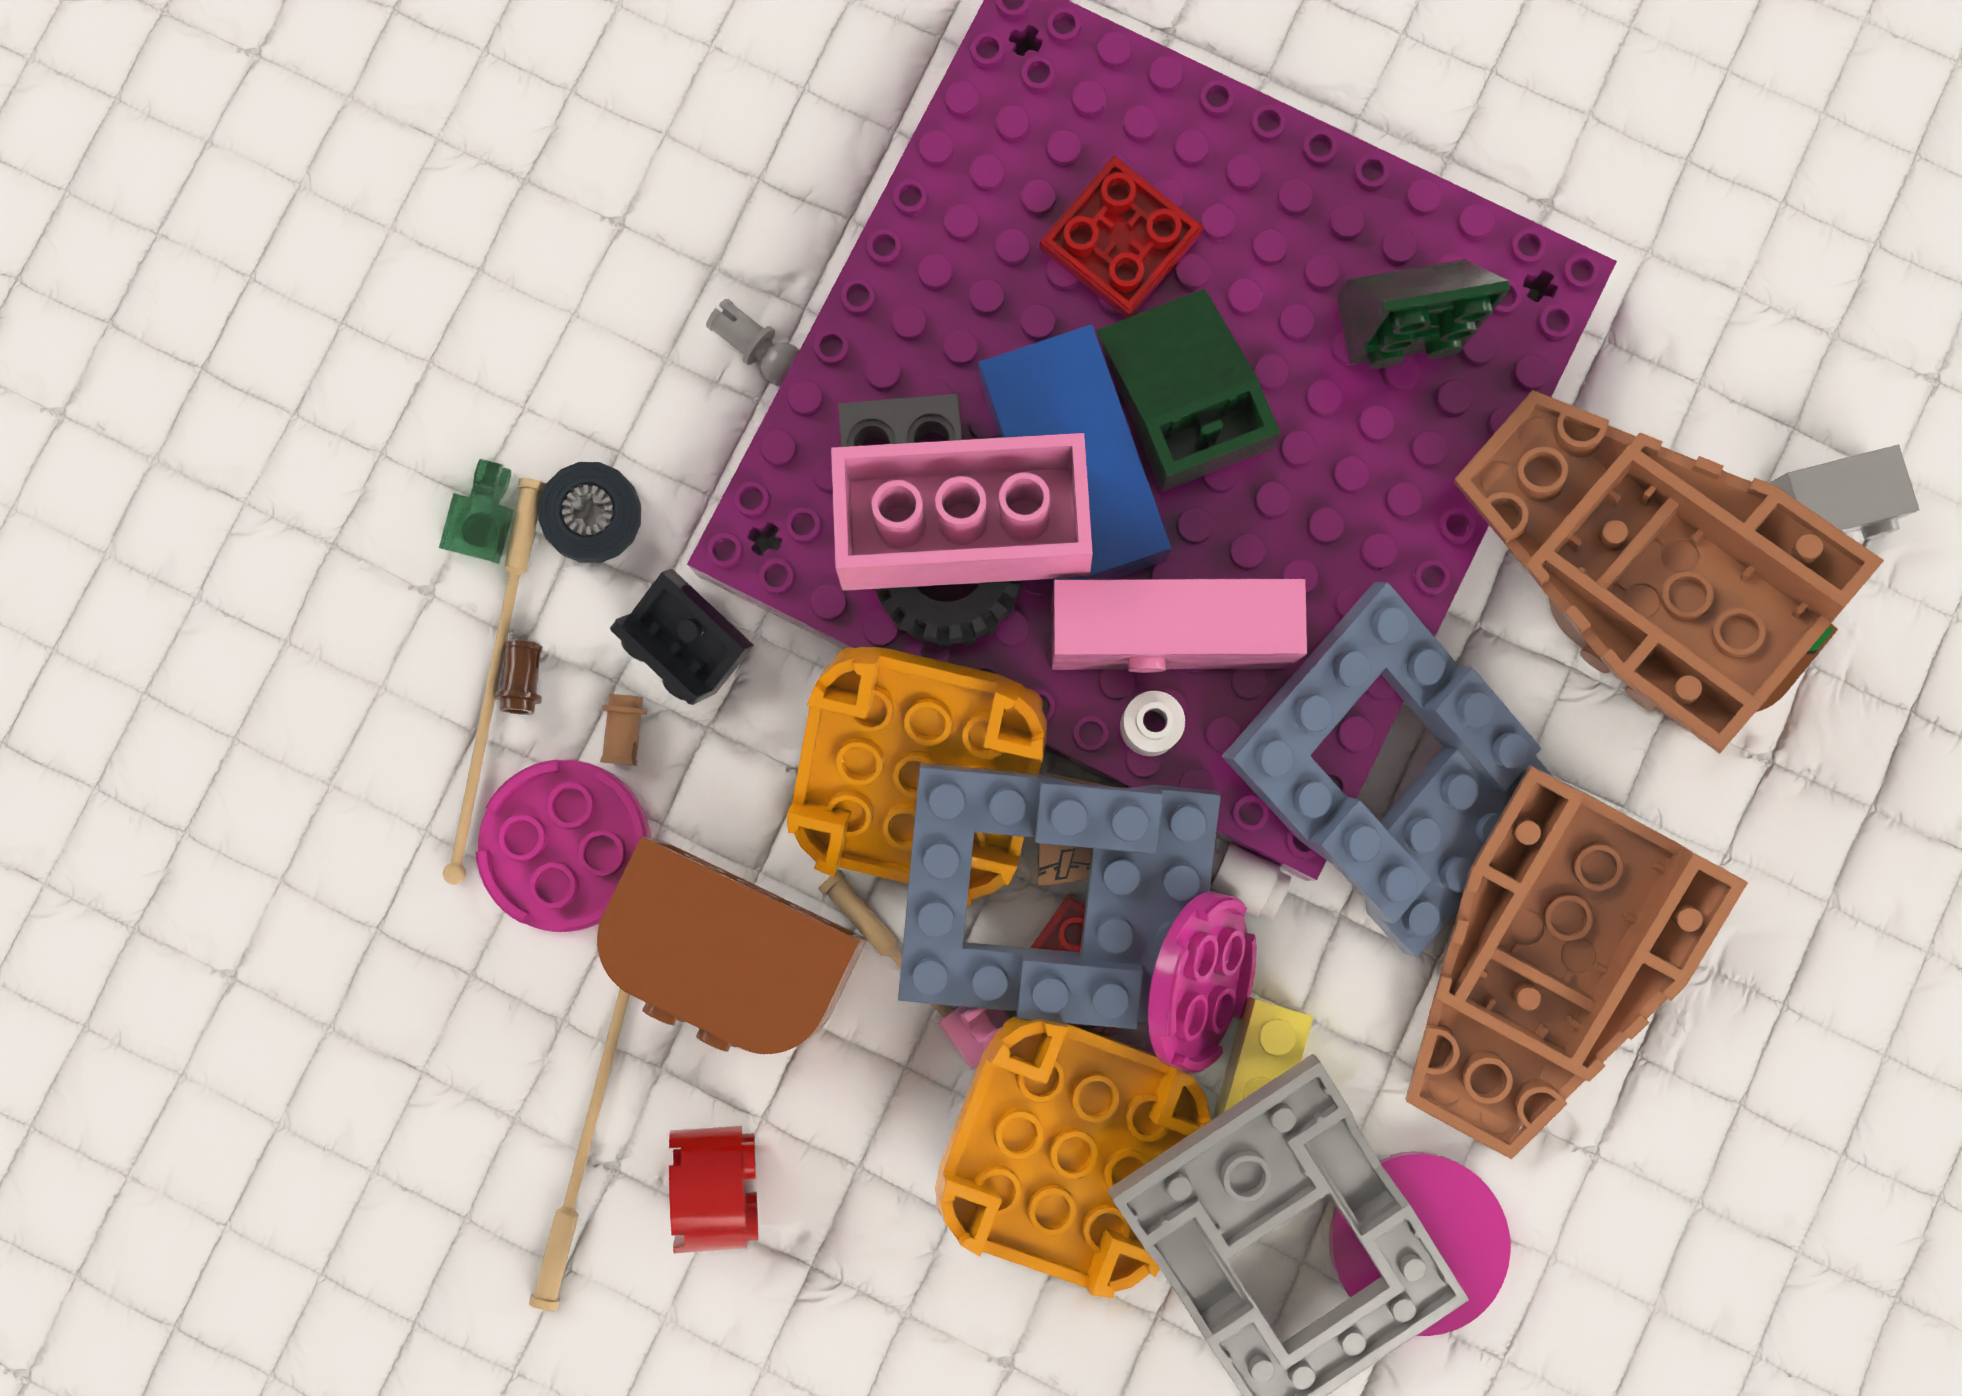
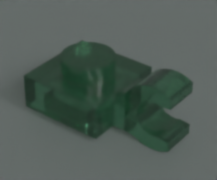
(477, 523)

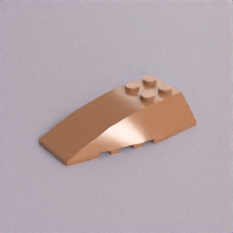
(1665, 561)
(1558, 958)

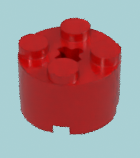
(709, 1189)

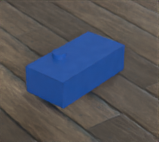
(1069, 390)

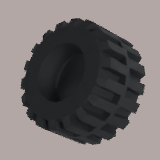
(954, 620)

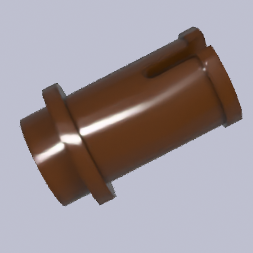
(520, 678)

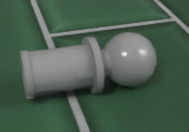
(753, 341)

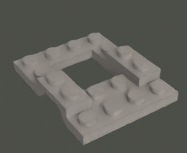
(1248, 1178)

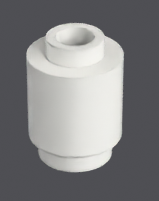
(1147, 742)
(1249, 879)

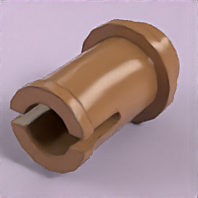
(622, 729)

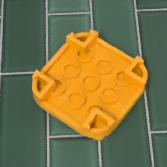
(863, 749)
(1044, 1138)

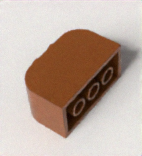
(722, 952)

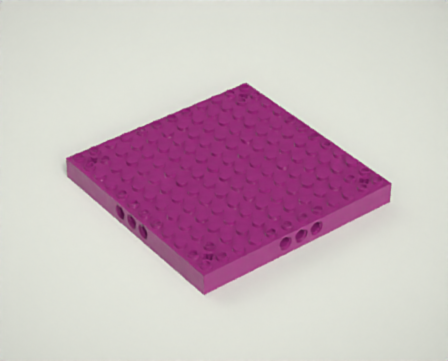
(1287, 216)

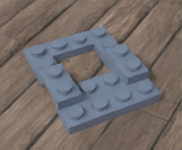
(1422, 849)
(1145, 866)

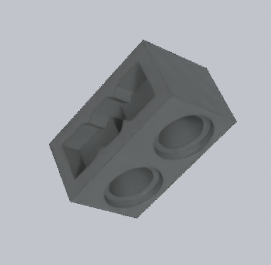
(900, 419)

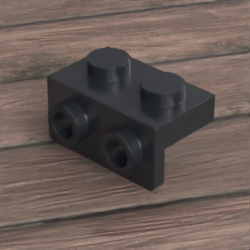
(682, 639)

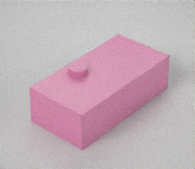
(961, 511)
(1178, 624)

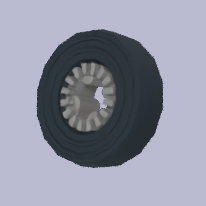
(566, 496)

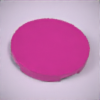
(558, 843)
(1201, 981)
(1460, 1220)

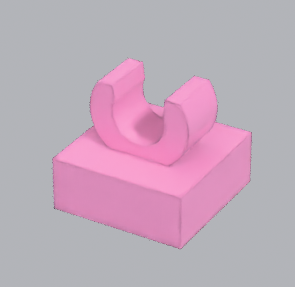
(972, 1030)

